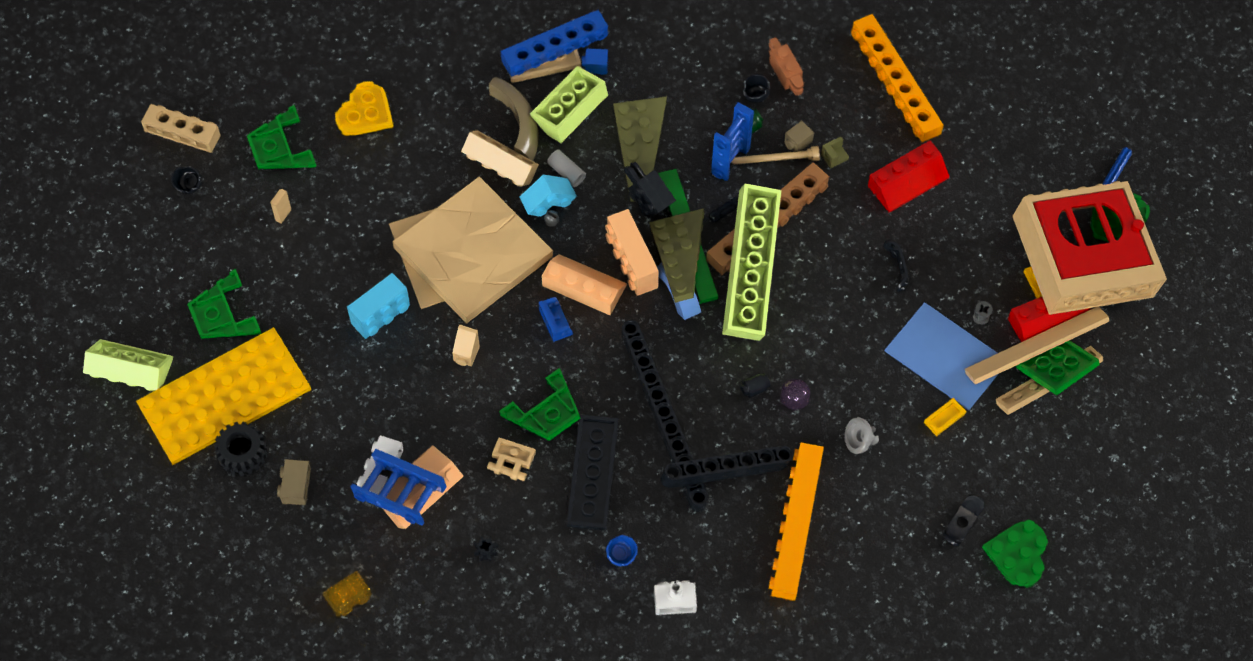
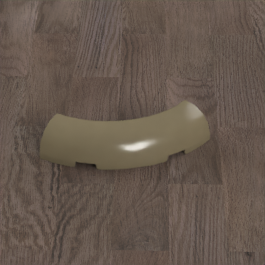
(528, 133)

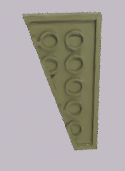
(639, 131)
(679, 249)

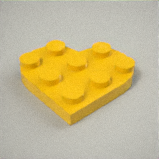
(365, 111)

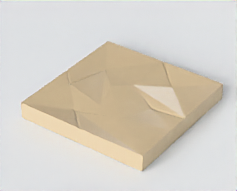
(472, 249)

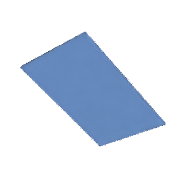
(940, 353)

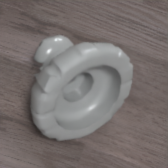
(859, 435)

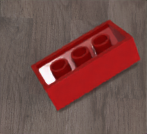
(908, 176)
(1034, 318)

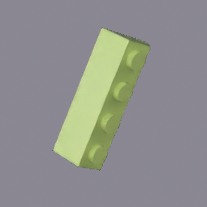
(569, 104)
(127, 364)

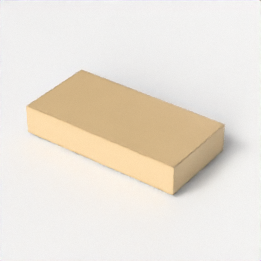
(280, 205)

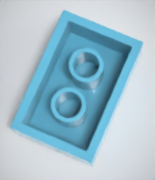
(379, 306)

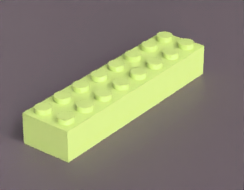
(752, 262)

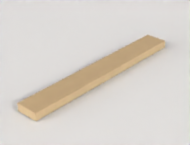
(1036, 345)

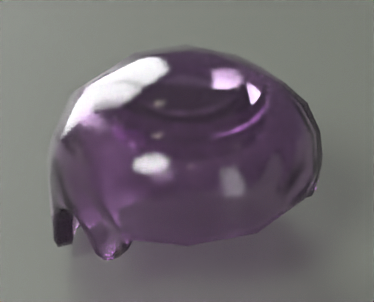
(795, 394)

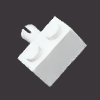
(675, 598)

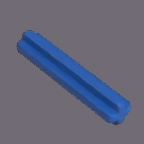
(1118, 166)

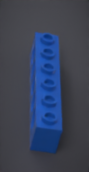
(545, 42)

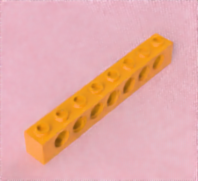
(888, 55)

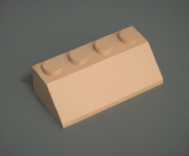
(583, 284)
(432, 461)

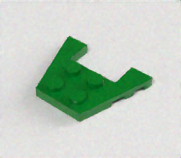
(271, 147)
(213, 313)
(550, 415)

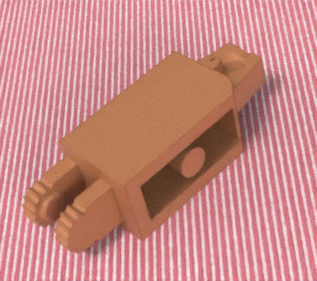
(786, 66)

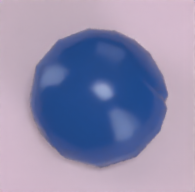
(621, 550)

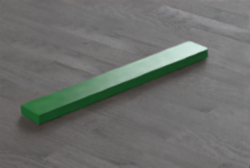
(704, 284)

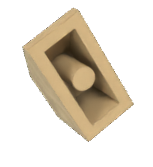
(465, 346)

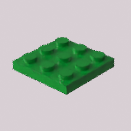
(1059, 366)

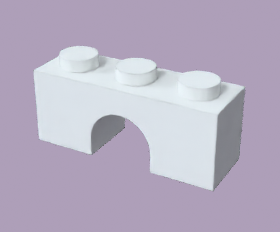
(388, 446)

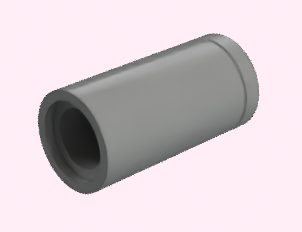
(566, 167)

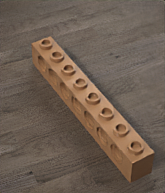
(810, 176)

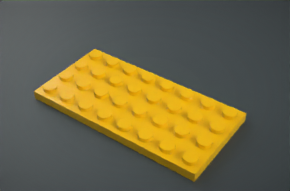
(223, 391)

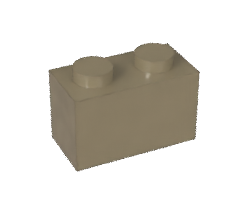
(295, 482)

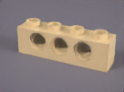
(154, 123)

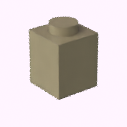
(798, 137)

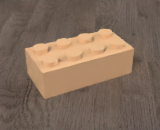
(632, 252)

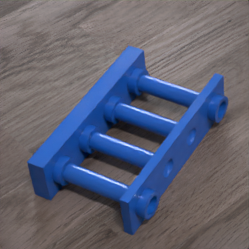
(733, 141)
(399, 468)

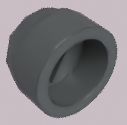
(549, 220)

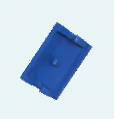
(554, 319)

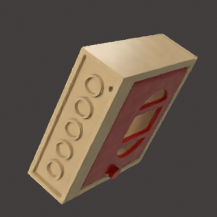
(1093, 274)

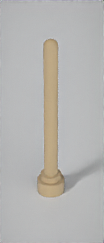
(811, 154)

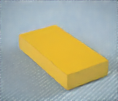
(945, 416)

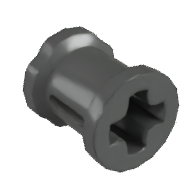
(982, 312)

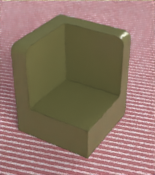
(834, 153)

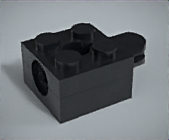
(648, 190)

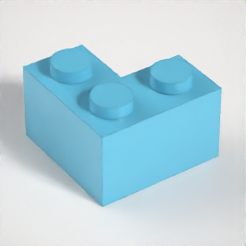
(547, 192)

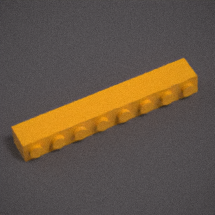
(797, 521)

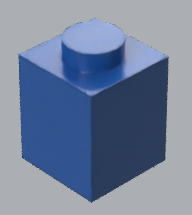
(595, 61)

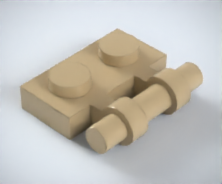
(512, 453)

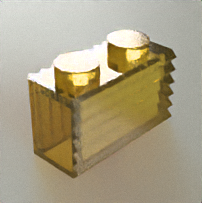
(347, 594)

